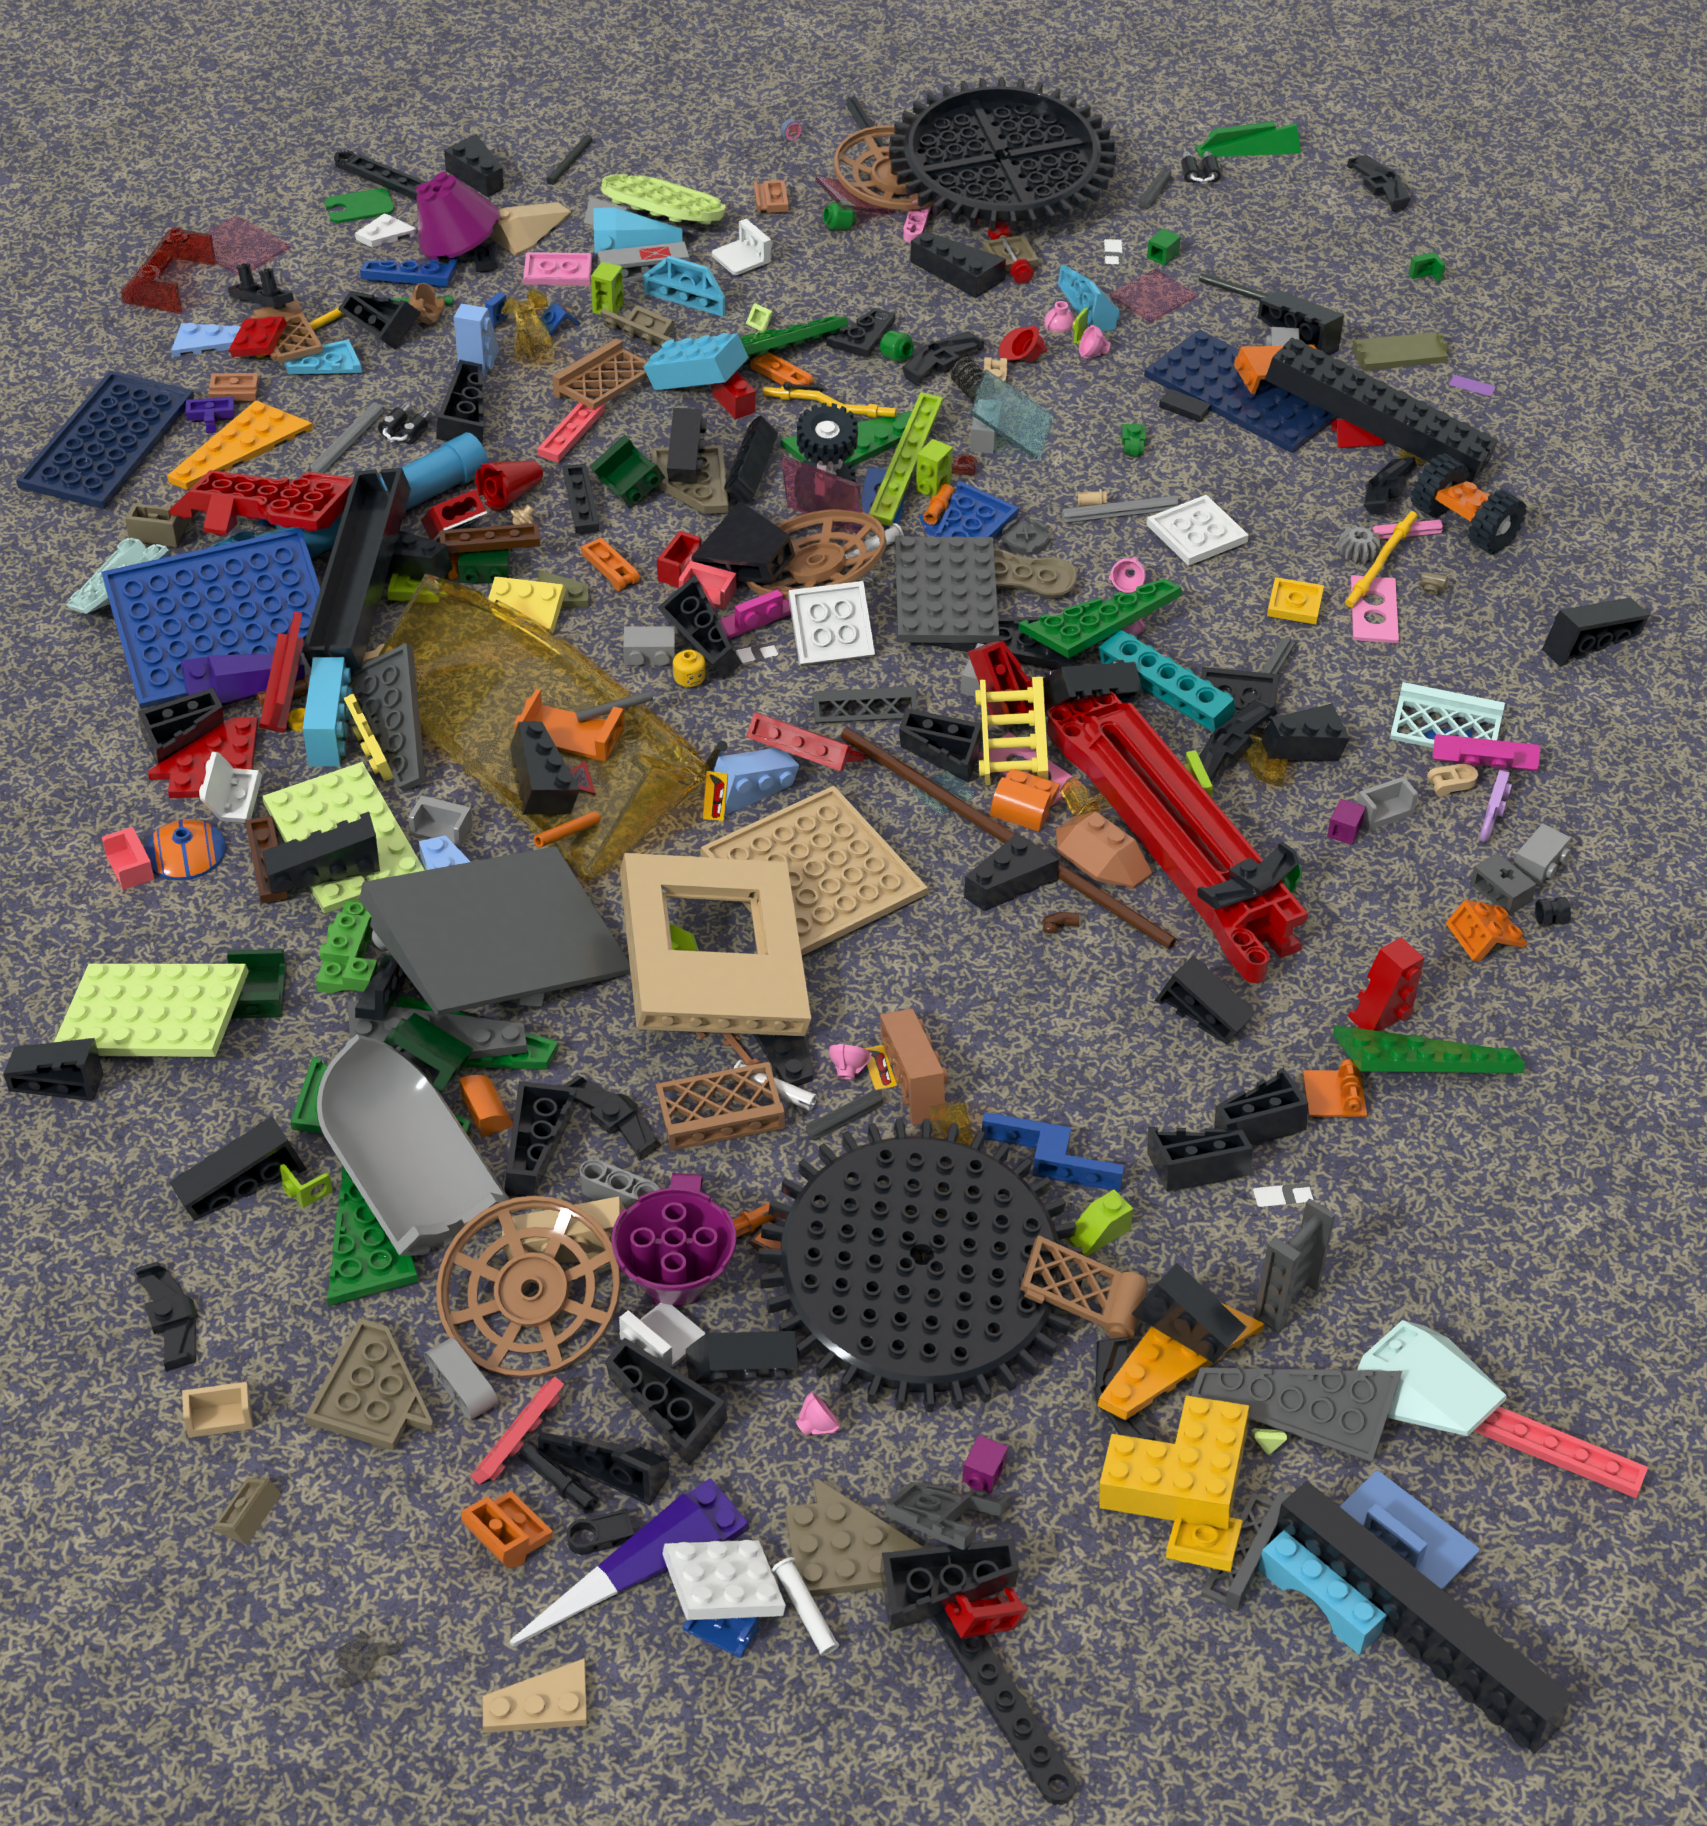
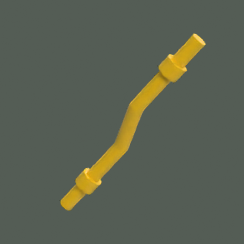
(871, 410)
(1363, 585)

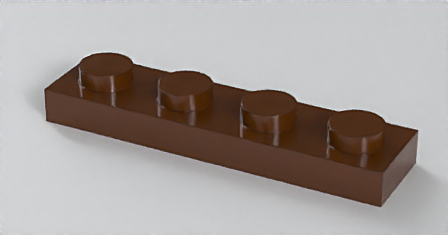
(491, 538)
(262, 837)

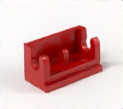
(986, 1615)

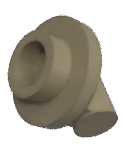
(1433, 583)

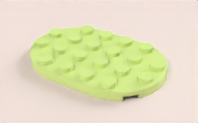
(663, 198)

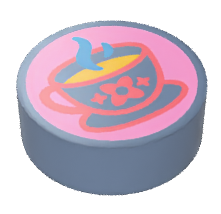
(791, 129)

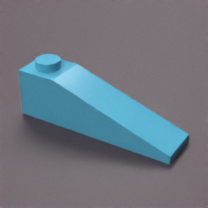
(623, 229)
(1085, 293)

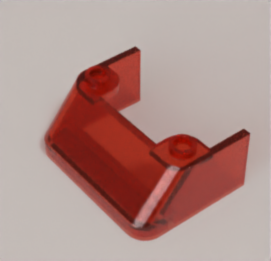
(145, 285)

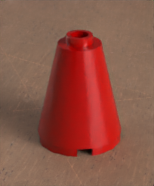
(506, 481)

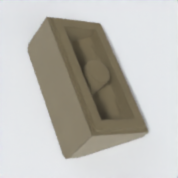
(247, 1510)

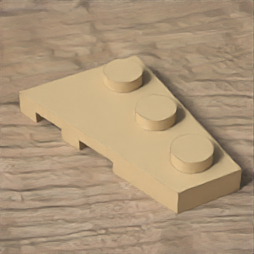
(539, 1702)

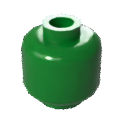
(838, 218)
(896, 346)

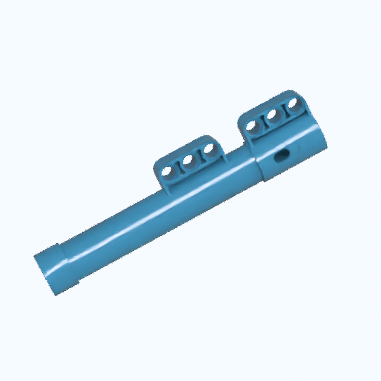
(428, 476)

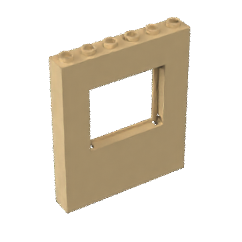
(714, 989)

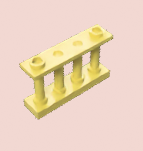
(1034, 718)

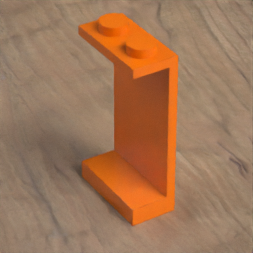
(1254, 363)
(587, 738)

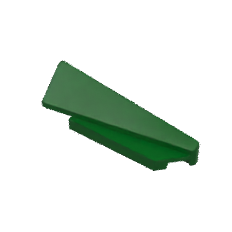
(1252, 140)

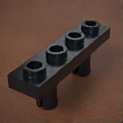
(264, 294)

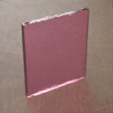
(846, 199)
(1153, 295)

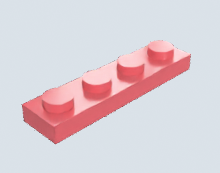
(569, 432)
(511, 1440)

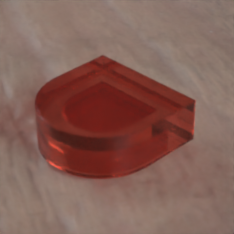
(965, 465)

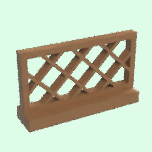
(596, 366)
(725, 1123)

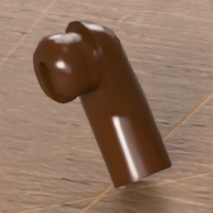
(1059, 918)

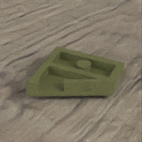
(576, 592)

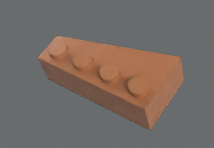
(913, 1062)

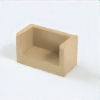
(217, 1409)

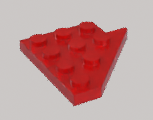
(187, 768)

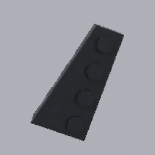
(1315, 323)
(463, 404)
(1593, 627)
(541, 772)
(927, 1579)

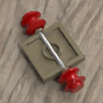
(1016, 250)

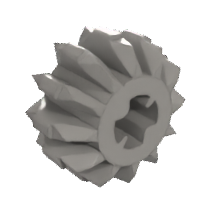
(1359, 544)

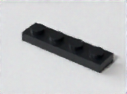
(580, 498)

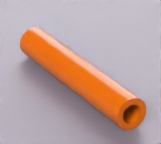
(566, 829)

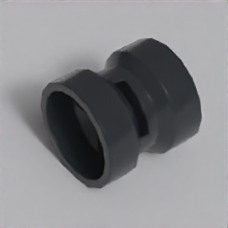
(1552, 911)

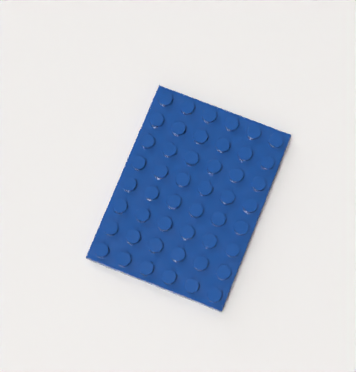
(208, 604)

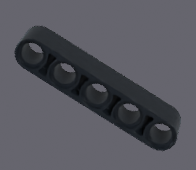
(751, 460)

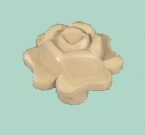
(523, 516)

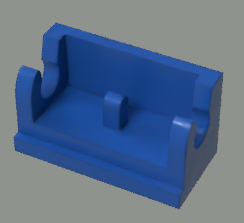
(727, 1633)

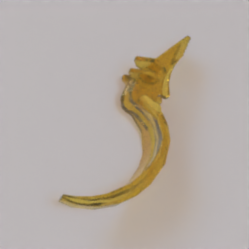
(530, 332)

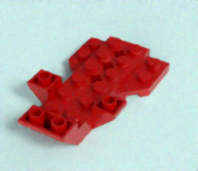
(300, 503)

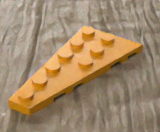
(242, 439)
(1157, 1368)

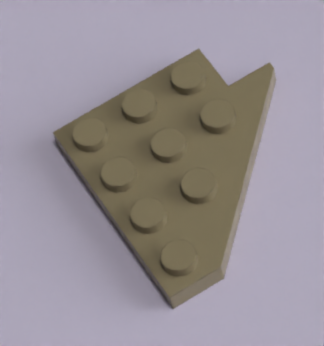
(709, 492)
(369, 1391)
(840, 1543)

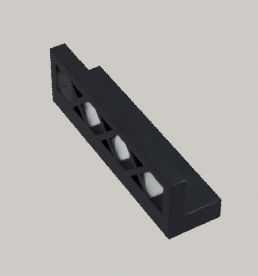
(381, 990)

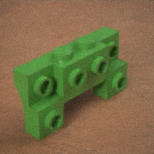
(345, 951)

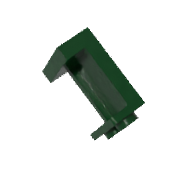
(627, 472)
(483, 565)
(265, 983)
(431, 1046)

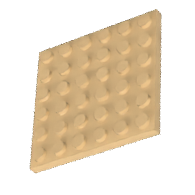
(835, 862)

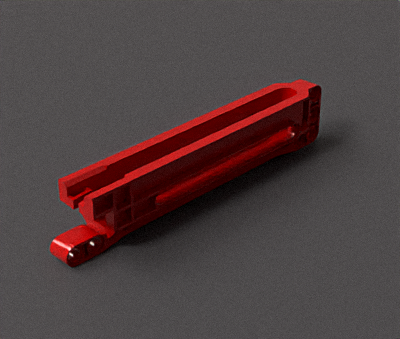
(1175, 824)

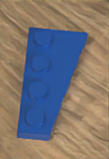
(410, 272)

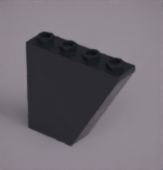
(747, 546)

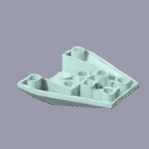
(129, 552)
(1437, 1380)

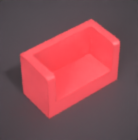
(718, 582)
(127, 858)

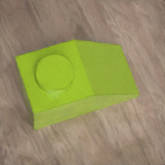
(1102, 1223)

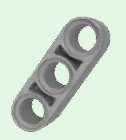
(606, 1181)
(461, 1378)

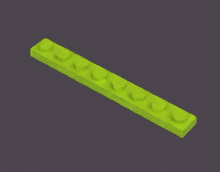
(905, 458)

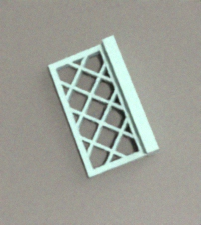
(1450, 706)

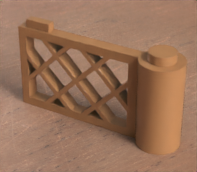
(292, 315)
(1122, 1297)

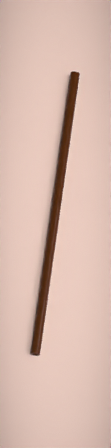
(1004, 835)

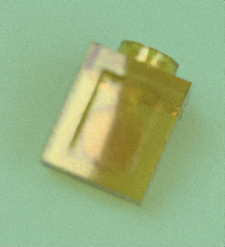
(1077, 799)

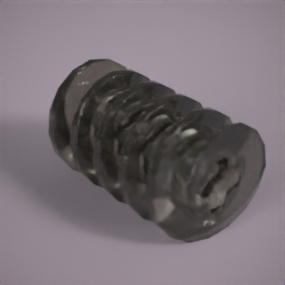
(967, 376)

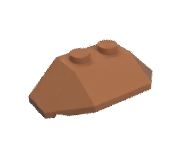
(1102, 850)

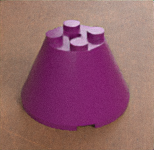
(452, 217)
(674, 1244)

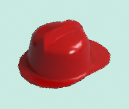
(1022, 344)

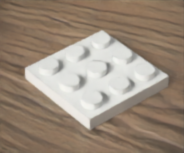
(1197, 530)
(831, 623)
(723, 1579)

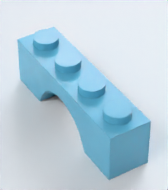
(1348, 1611)

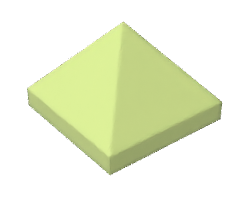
(759, 317)
(1269, 1439)

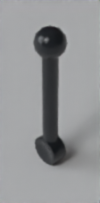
(818, 387)

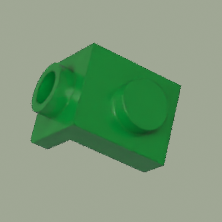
(1427, 265)

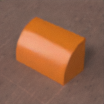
(484, 1104)

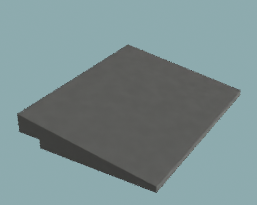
(493, 930)

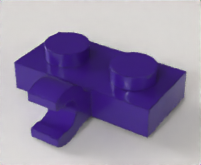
(209, 410)

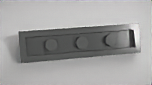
(861, 696)
(1246, 1573)

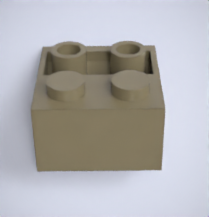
(155, 525)

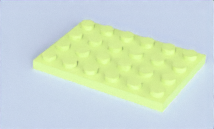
(336, 798)
(154, 1008)

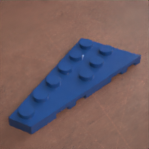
(975, 514)

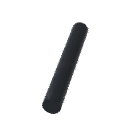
(718, 751)

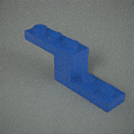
(1051, 1151)

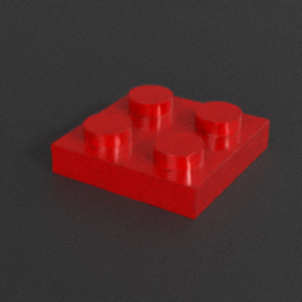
(257, 336)

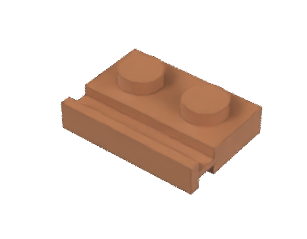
(771, 196)
(237, 385)

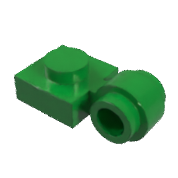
(1133, 439)

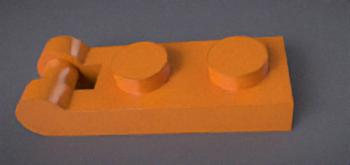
(780, 370)
(610, 563)

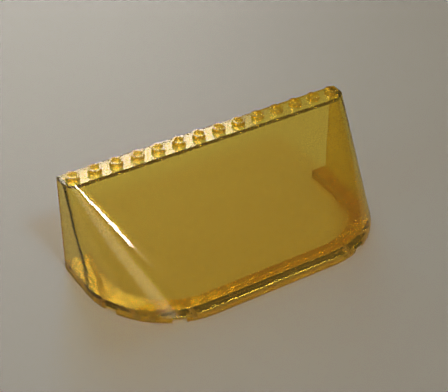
(473, 681)

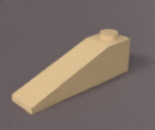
(525, 225)

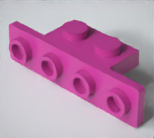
(756, 613)
(1486, 752)

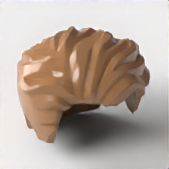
(426, 302)

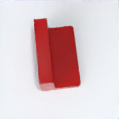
(1353, 436)

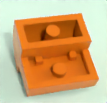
(1024, 799)
(506, 1528)

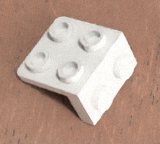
(747, 253)
(229, 791)
(661, 1333)

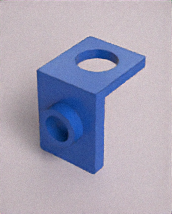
(554, 317)

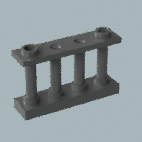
(1293, 1265)

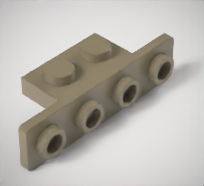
(642, 323)

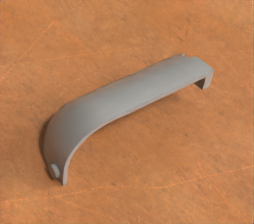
(402, 1146)

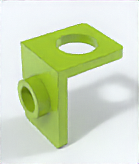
(1080, 325)
(303, 1193)

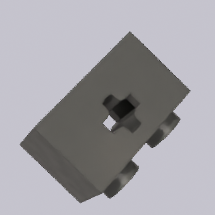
(1503, 883)

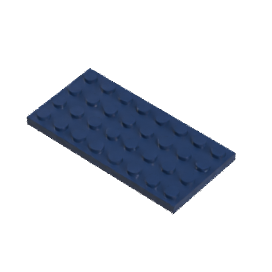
(1206, 370)
(105, 439)

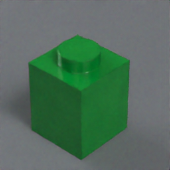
(1163, 246)

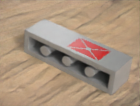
(639, 260)

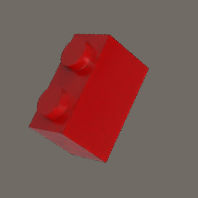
(735, 396)

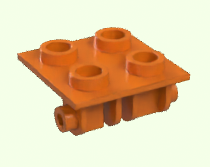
(1335, 1092)

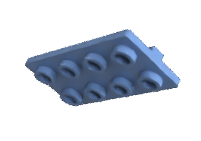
(1410, 1529)

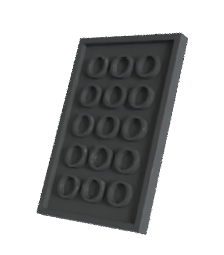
(946, 590)

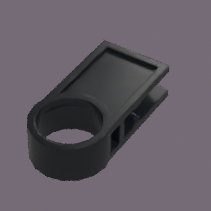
(609, 1530)

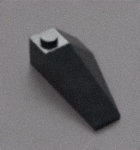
(616, 1465)

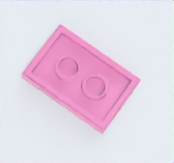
(557, 268)

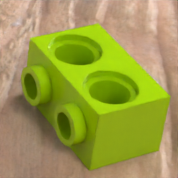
(607, 288)
(933, 467)

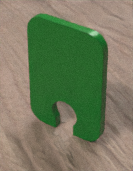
(360, 205)

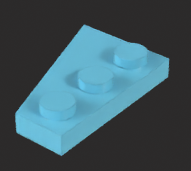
(335, 358)

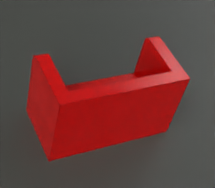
(676, 557)

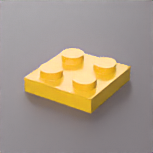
(1295, 600)
(1204, 1544)

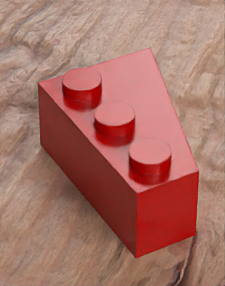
(1001, 673)
(1391, 987)

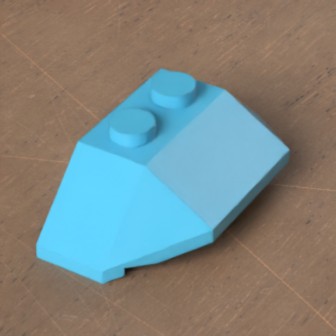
(685, 284)

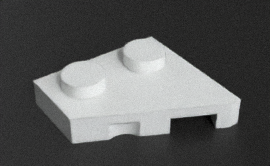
(384, 230)

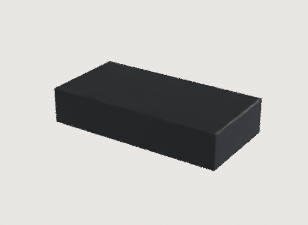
(1184, 405)

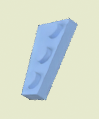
(203, 337)

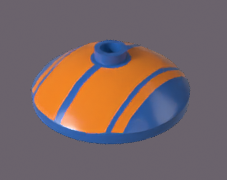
(185, 849)

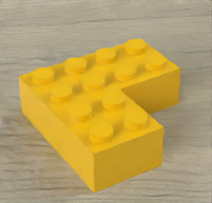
(1182, 1479)

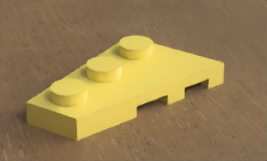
(533, 598)
(370, 744)

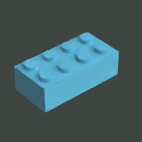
(695, 361)
(327, 711)

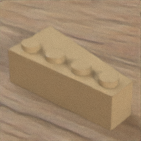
(603, 1211)

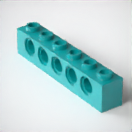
(1170, 681)

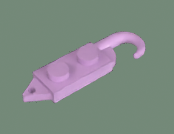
(1496, 805)

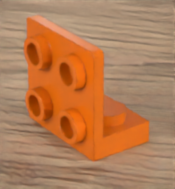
(1481, 927)

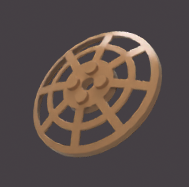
(880, 172)
(827, 559)
(517, 1274)

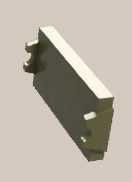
(1400, 351)

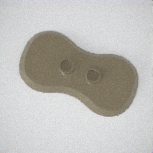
(1042, 576)

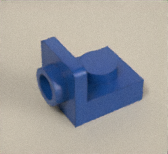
(495, 306)

